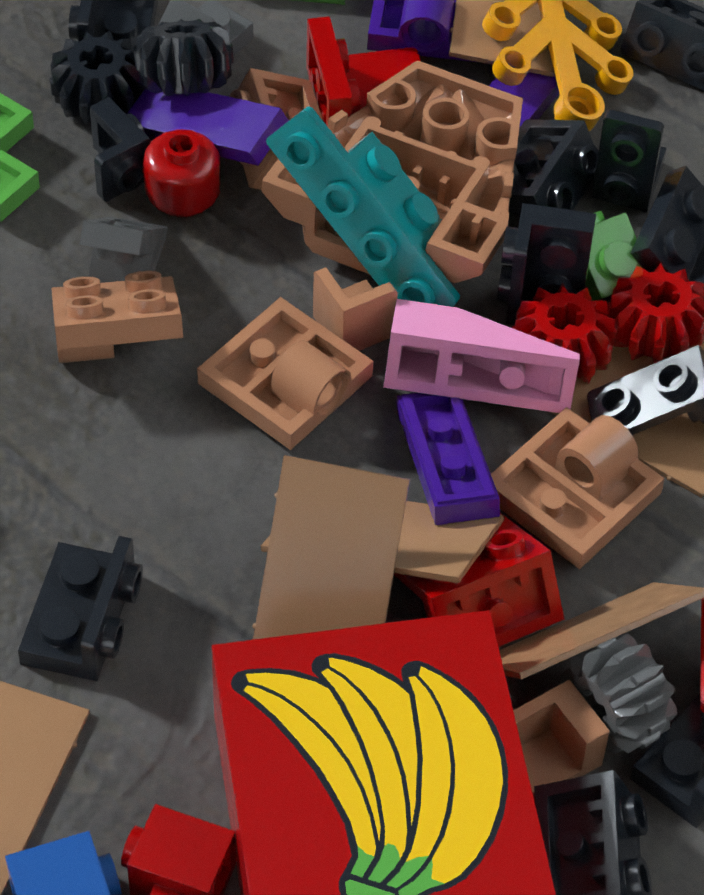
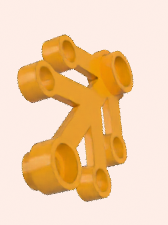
(564, 39)

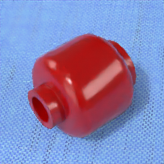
(182, 173)

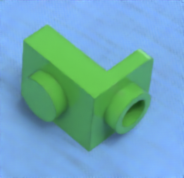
(610, 254)

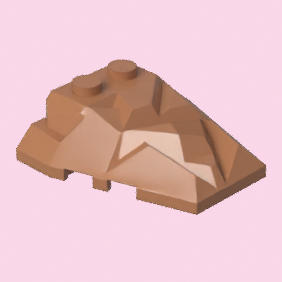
(453, 145)

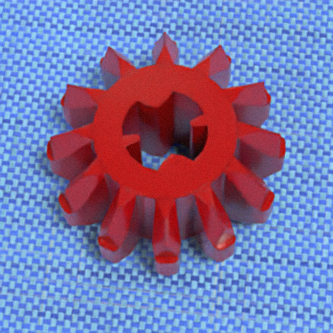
(657, 313)
(573, 324)

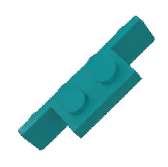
(367, 204)

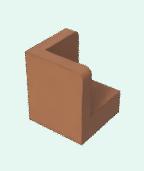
(354, 313)
(560, 735)

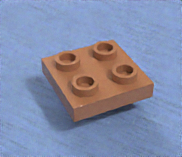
(98, 315)
(285, 372)
(577, 484)

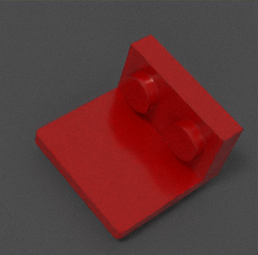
(344, 79)
(509, 578)

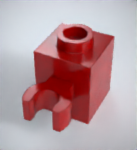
(178, 855)

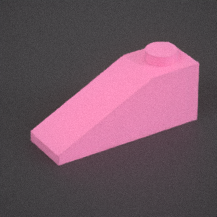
(476, 359)

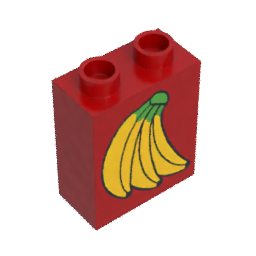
(377, 763)

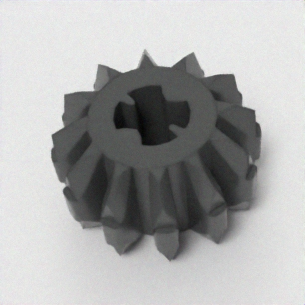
(624, 691)

